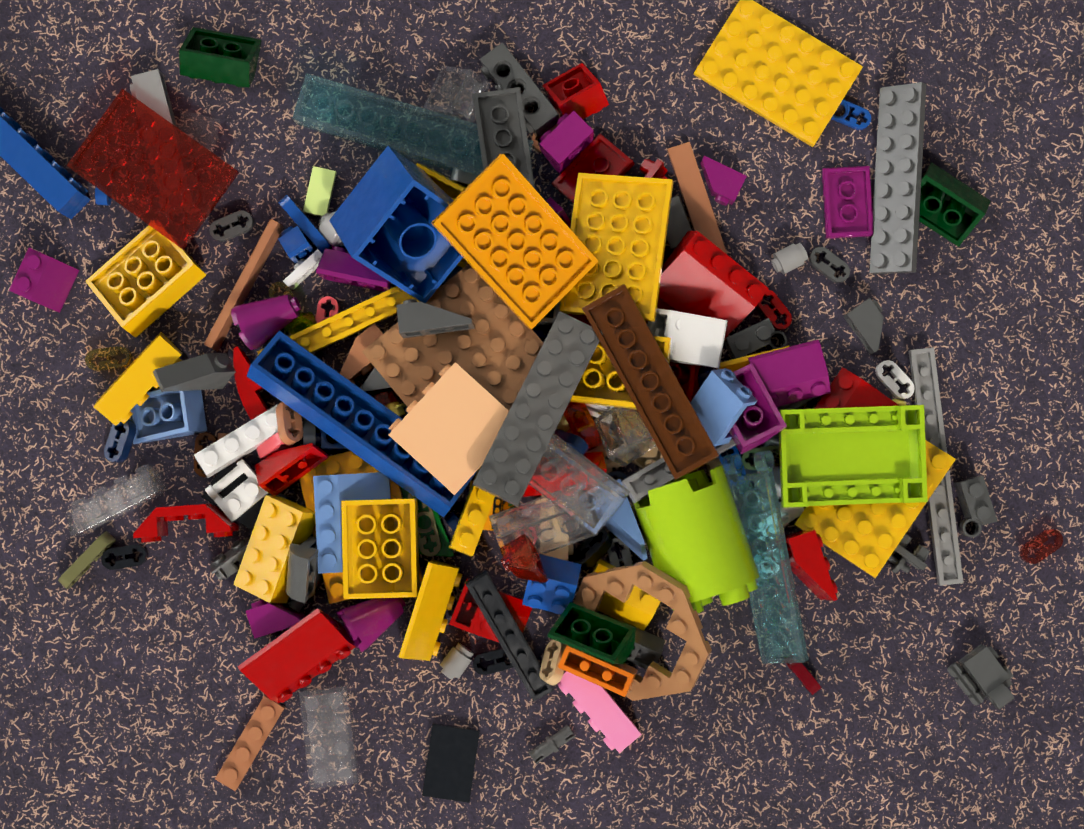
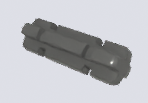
(965, 683)

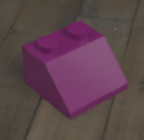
(566, 141)
(44, 280)
(271, 617)

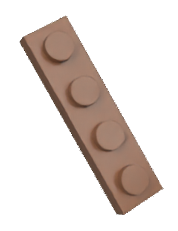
(250, 743)

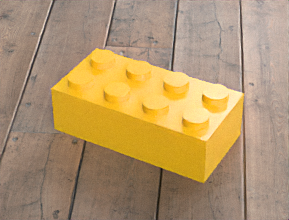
(267, 553)

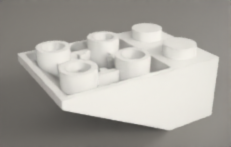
(693, 337)

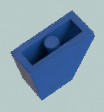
(296, 244)

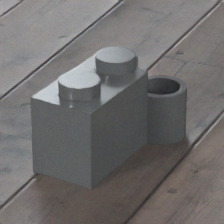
(753, 339)
(975, 504)
(989, 675)

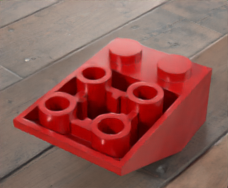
(810, 564)
(471, 619)

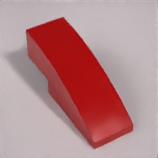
(247, 389)

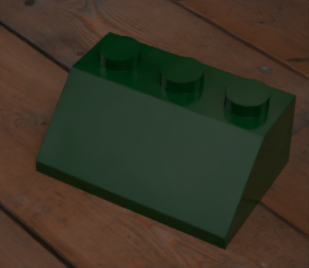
(219, 57)
(949, 205)
(594, 634)

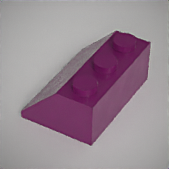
(342, 268)
(793, 373)
(757, 421)

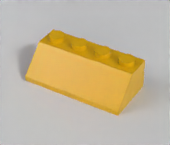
(137, 380)

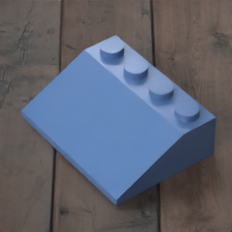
(328, 494)

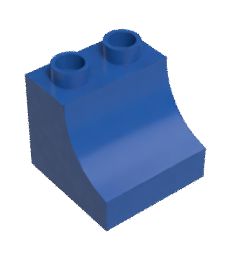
(390, 226)

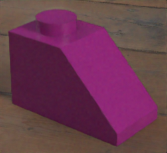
(722, 181)

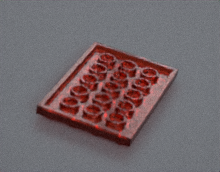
(152, 169)

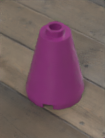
(264, 318)
(370, 619)

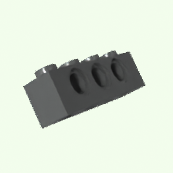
(501, 60)

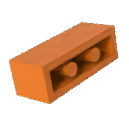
(610, 676)

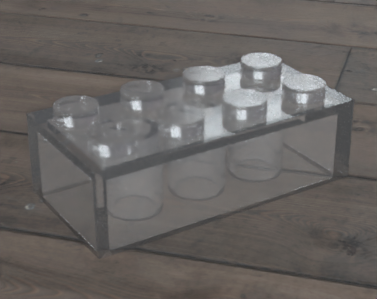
(329, 736)

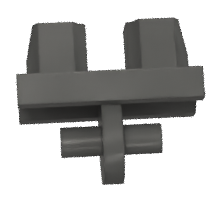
(915, 558)

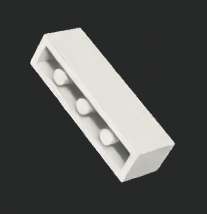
(237, 443)

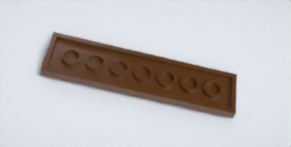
(650, 382)

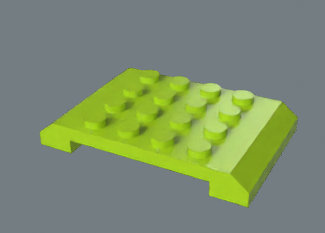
(853, 456)

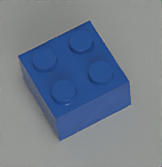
(558, 590)

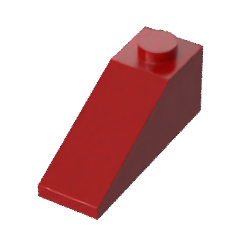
(287, 466)

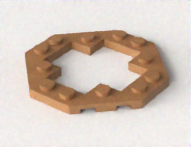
(683, 623)

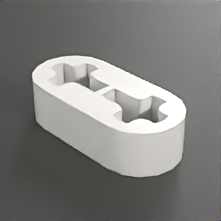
(891, 383)

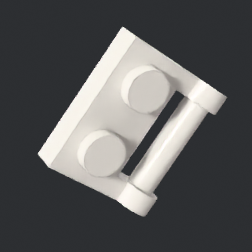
(240, 498)

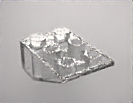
(624, 435)

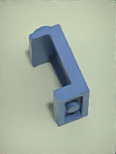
(721, 403)

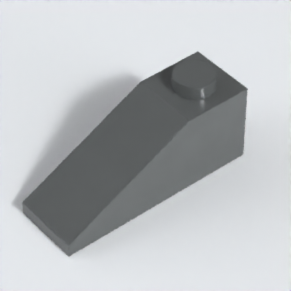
(424, 319)
(197, 373)

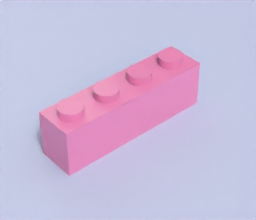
(602, 710)

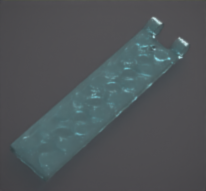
(775, 600)

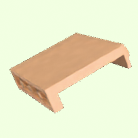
(451, 427)

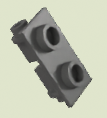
(225, 563)

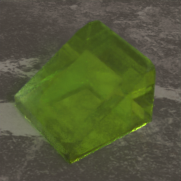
(301, 322)

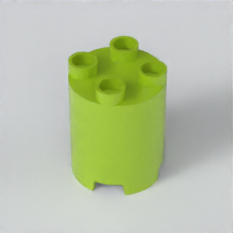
(699, 538)

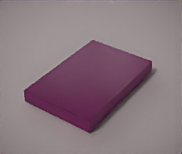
(847, 202)

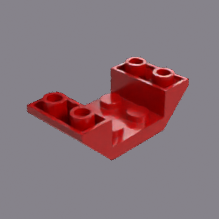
(157, 522)

